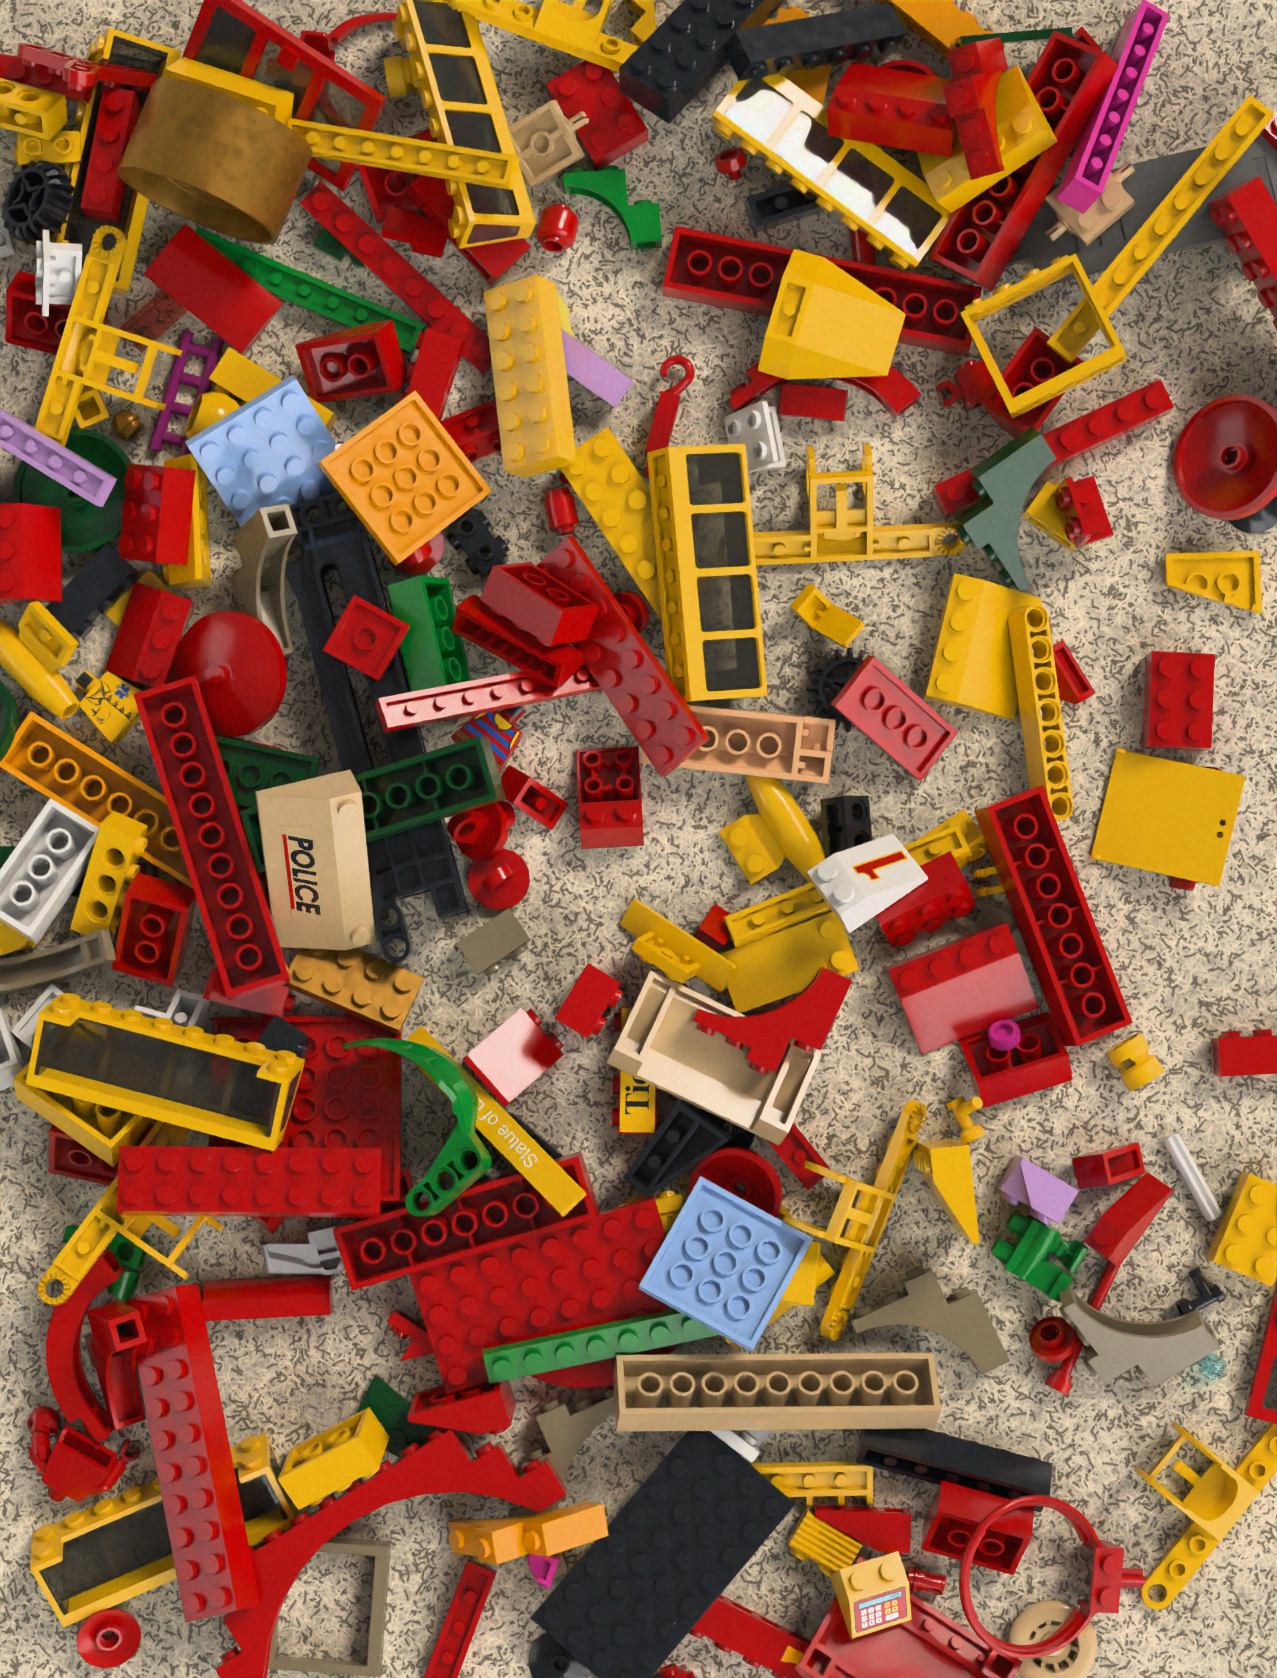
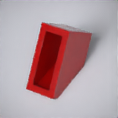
(1108, 1166)

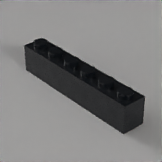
(814, 42)
(943, 1457)

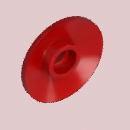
(111, 1649)

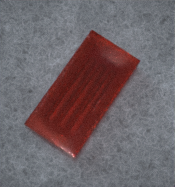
(154, 318)

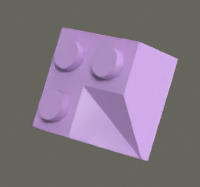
(1036, 1188)

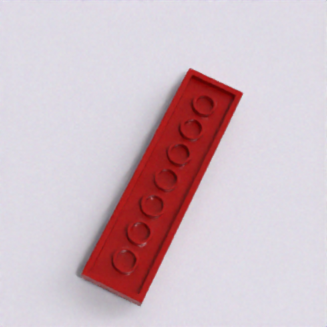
(627, 667)

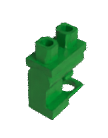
(1029, 1250)
(128, 1255)

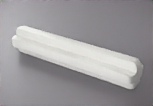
(1192, 1177)

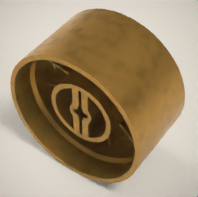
(215, 160)

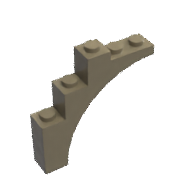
(564, 1435)

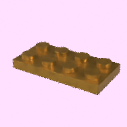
(356, 985)

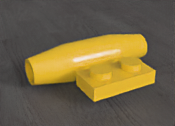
(36, 655)
(777, 832)

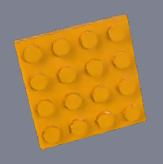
(404, 477)

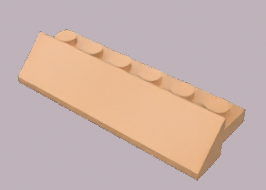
(762, 744)

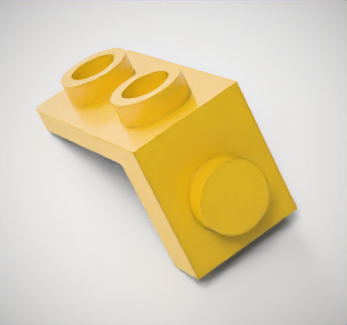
(60, 149)
(825, 617)

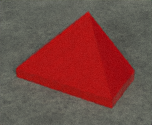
(1071, 681)

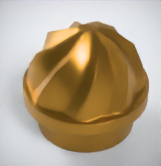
(126, 425)

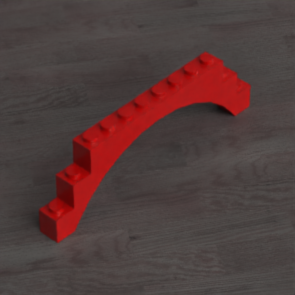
(432, 1468)

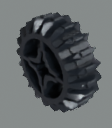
(37, 201)
(833, 684)

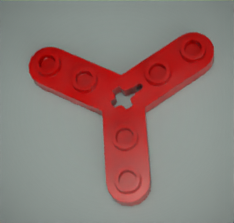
(83, 73)

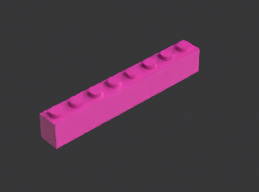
(1109, 121)

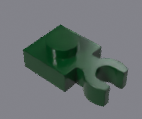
(331, 247)

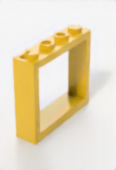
(1032, 282)

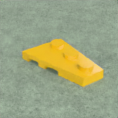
(1217, 576)

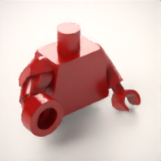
(76, 1463)

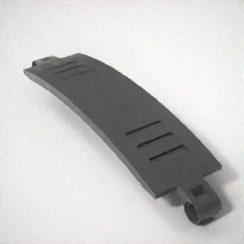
(1148, 188)

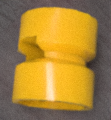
(400, 76)
(1134, 1061)

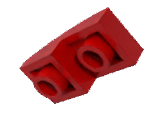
(414, 229)
(813, 402)

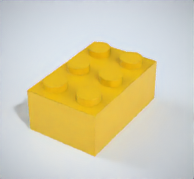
(1249, 1230)
(334, 1459)

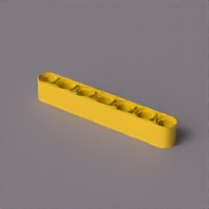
(1043, 697)

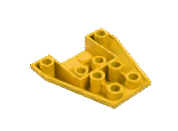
(828, 325)

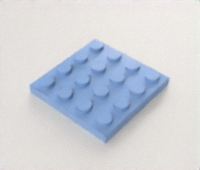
(266, 452)
(725, 1264)

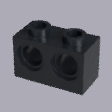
(845, 822)

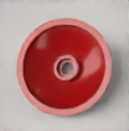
(737, 1164)

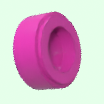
(1004, 1035)

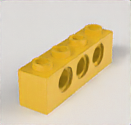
(31, 109)
(129, 838)

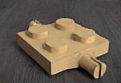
(546, 142)
(1100, 215)

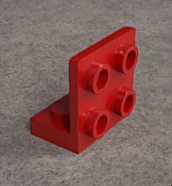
(1083, 511)

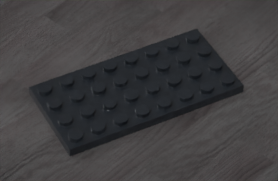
(663, 1559)

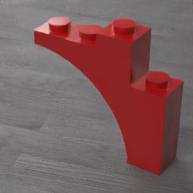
(973, 103)
(767, 1034)
(113, 1353)

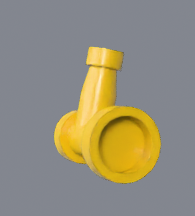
(961, 1111)

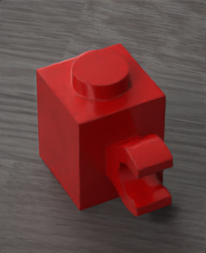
(971, 385)

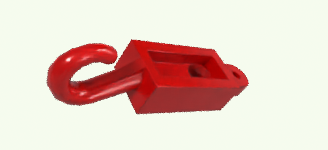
(668, 406)

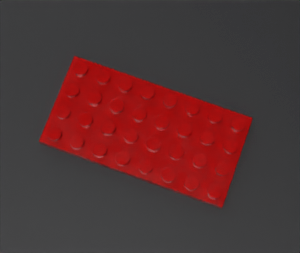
(538, 1288)

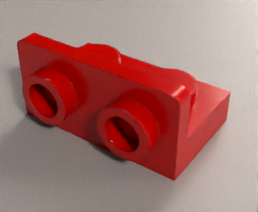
(475, 430)

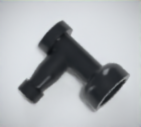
(1207, 1293)

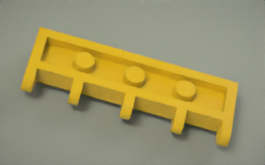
(820, 1479)

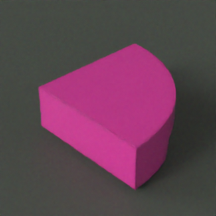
(543, 1568)

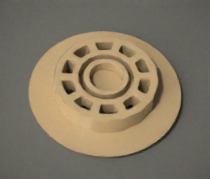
(1049, 1611)

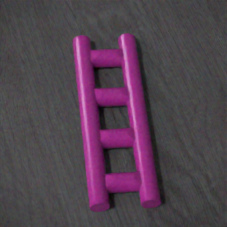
(177, 377)

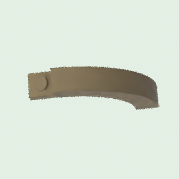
(56, 963)

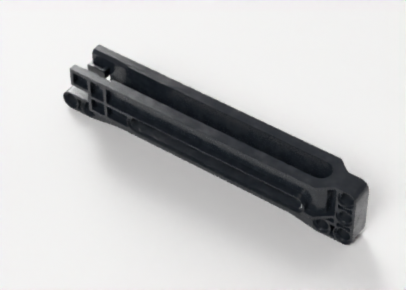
(410, 860)

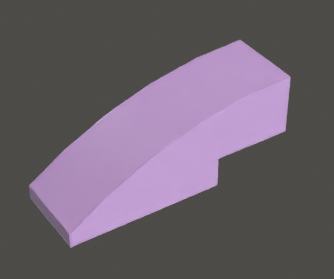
(594, 371)

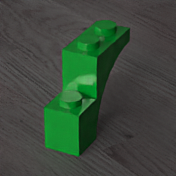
(609, 188)

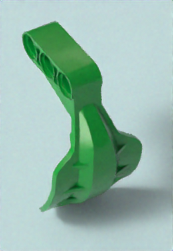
(462, 1140)

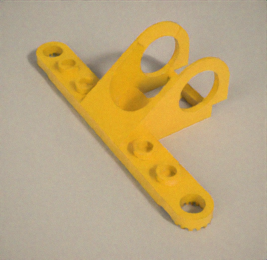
(555, 25)
(90, 347)
(849, 532)
(866, 1219)
(105, 1222)
(1212, 1504)

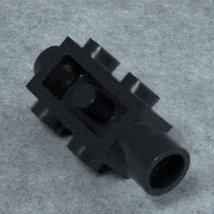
(475, 541)

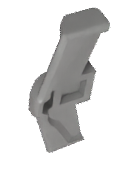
(312, 1257)

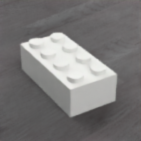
(45, 869)

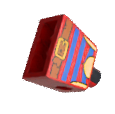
(498, 728)

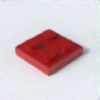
(366, 638)

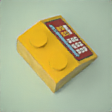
(873, 1594)

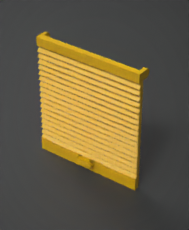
(1168, 817)

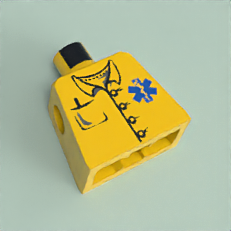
(109, 704)

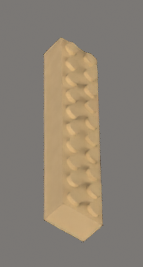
(775, 1391)

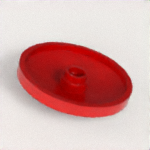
(1228, 457)
(236, 669)

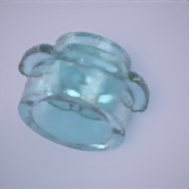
(1212, 1366)

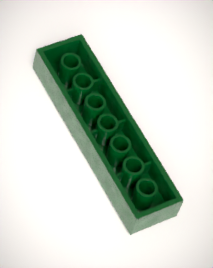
(415, 791)

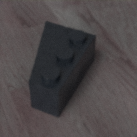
(675, 1147)

